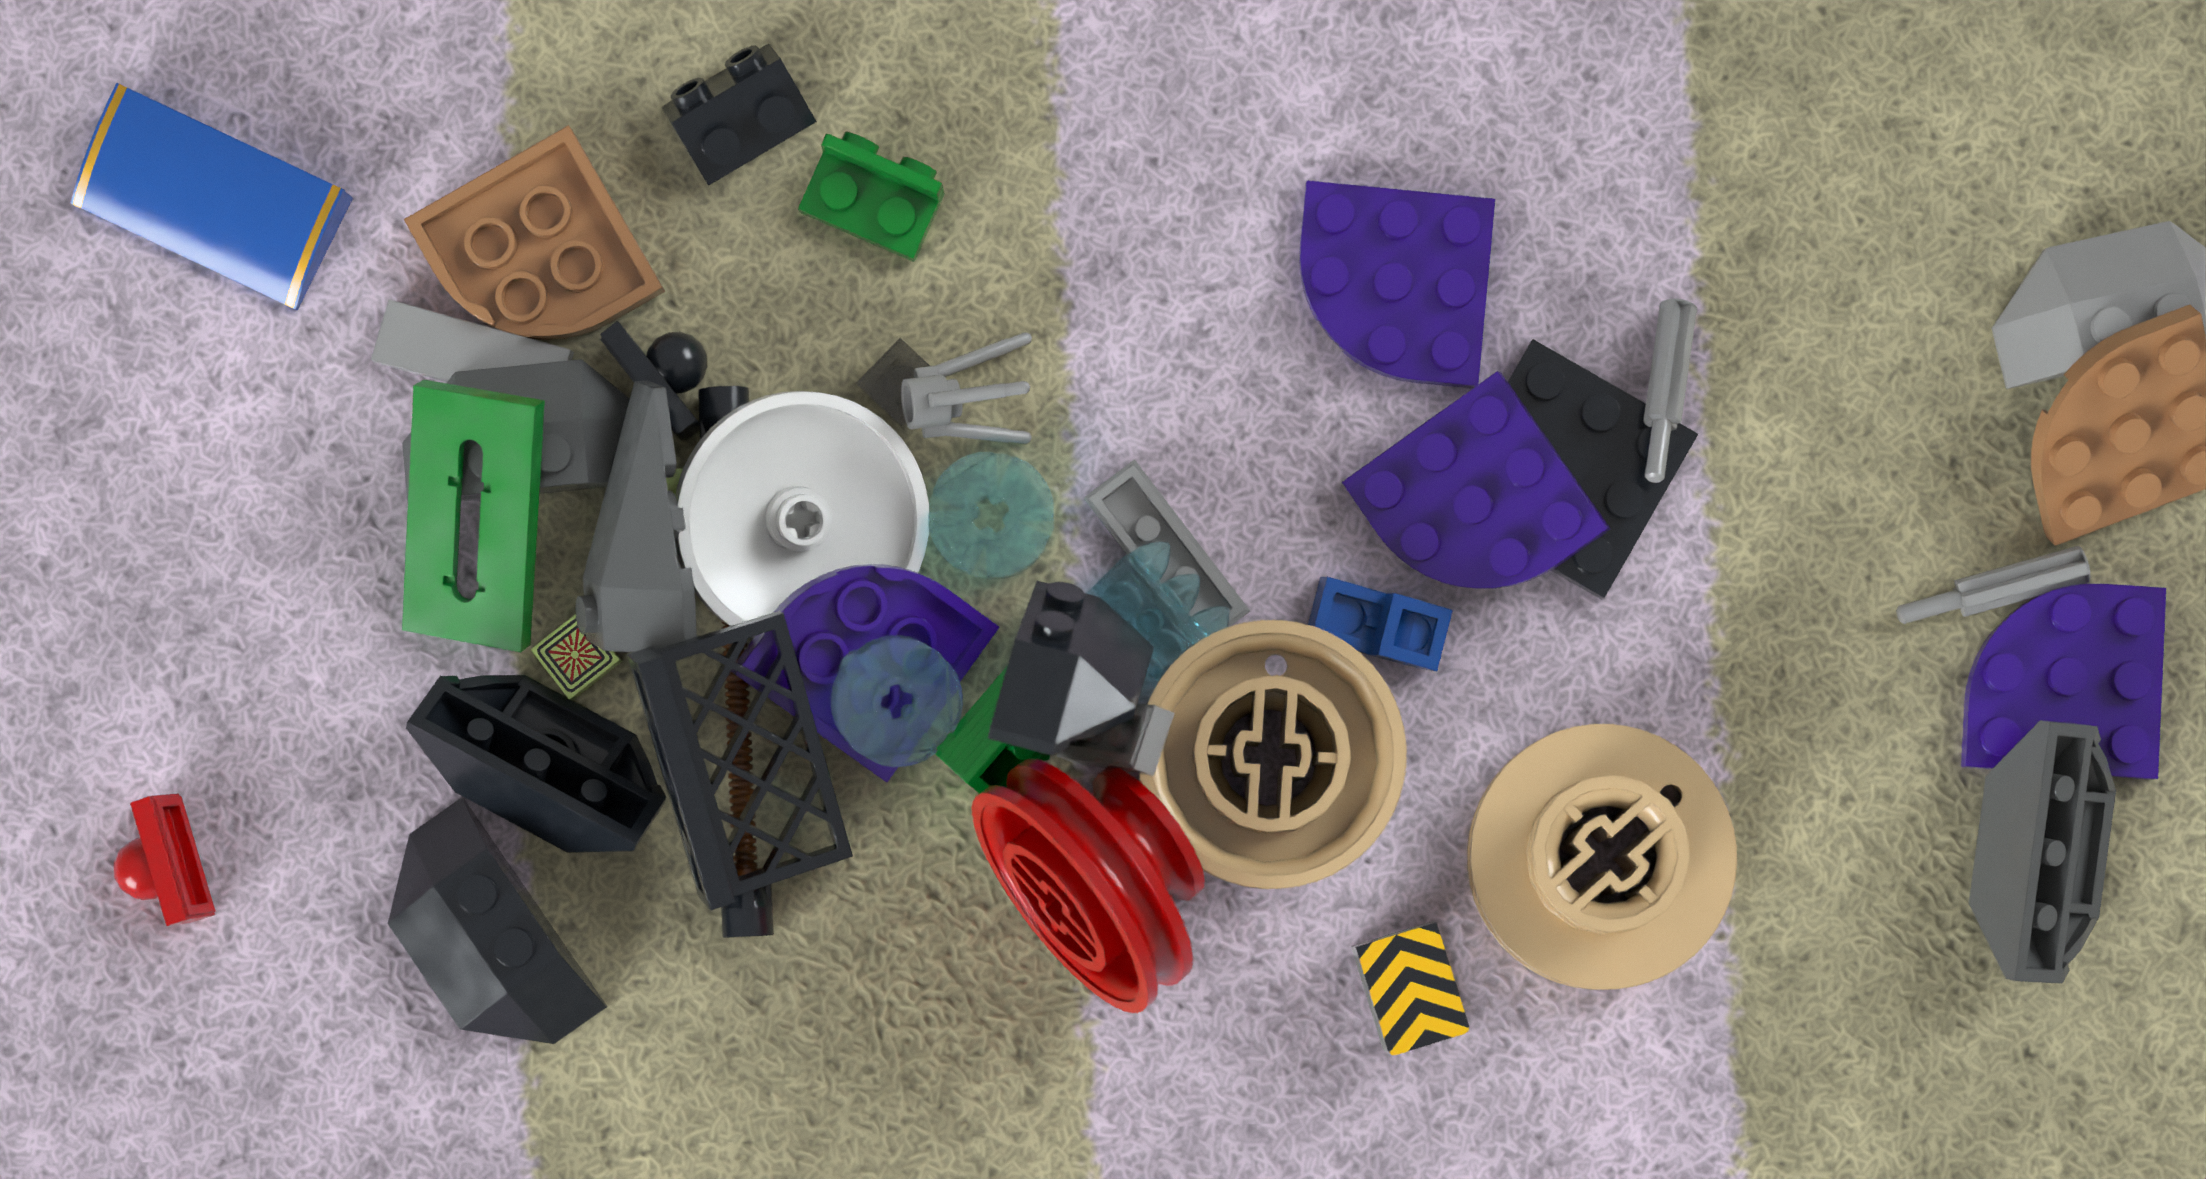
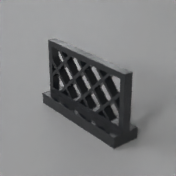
(687, 777)

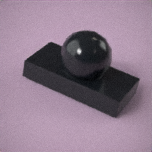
(671, 361)

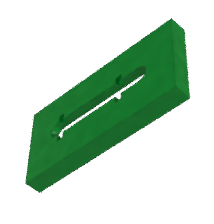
(511, 443)

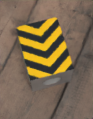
(1410, 988)

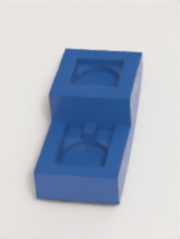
(1382, 623)

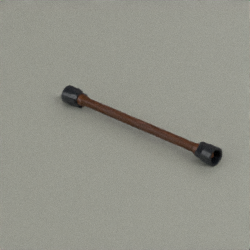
(754, 909)

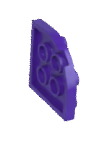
(1399, 278)
(1477, 495)
(852, 608)
(2072, 659)

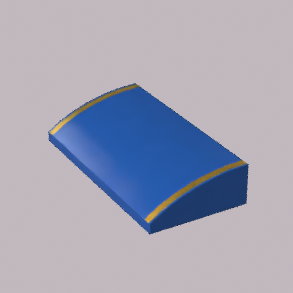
(208, 196)

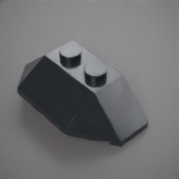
(1069, 671)
(539, 761)
(485, 936)

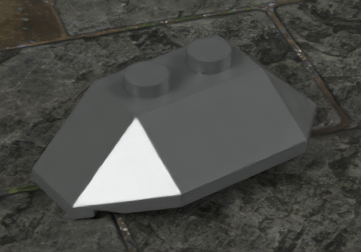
(579, 426)
(2043, 850)

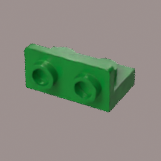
(873, 195)

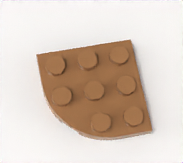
(537, 245)
(2124, 428)

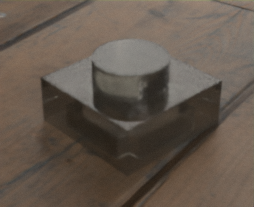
(884, 379)

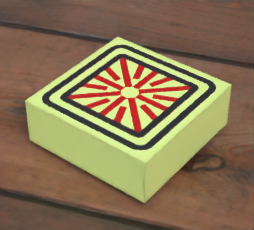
(573, 660)

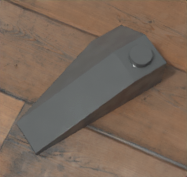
(632, 574)

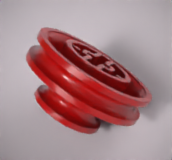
(1094, 876)

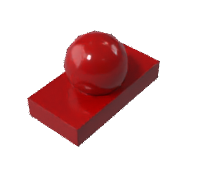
(164, 861)

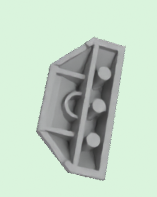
(2092, 291)

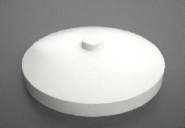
(792, 495)

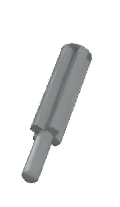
(1668, 380)
(2004, 585)

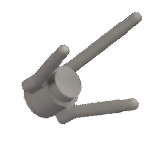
(932, 400)

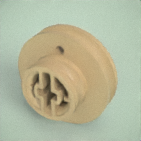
(1354, 736)
(1525, 887)

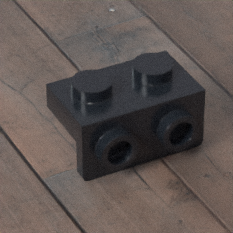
(738, 112)

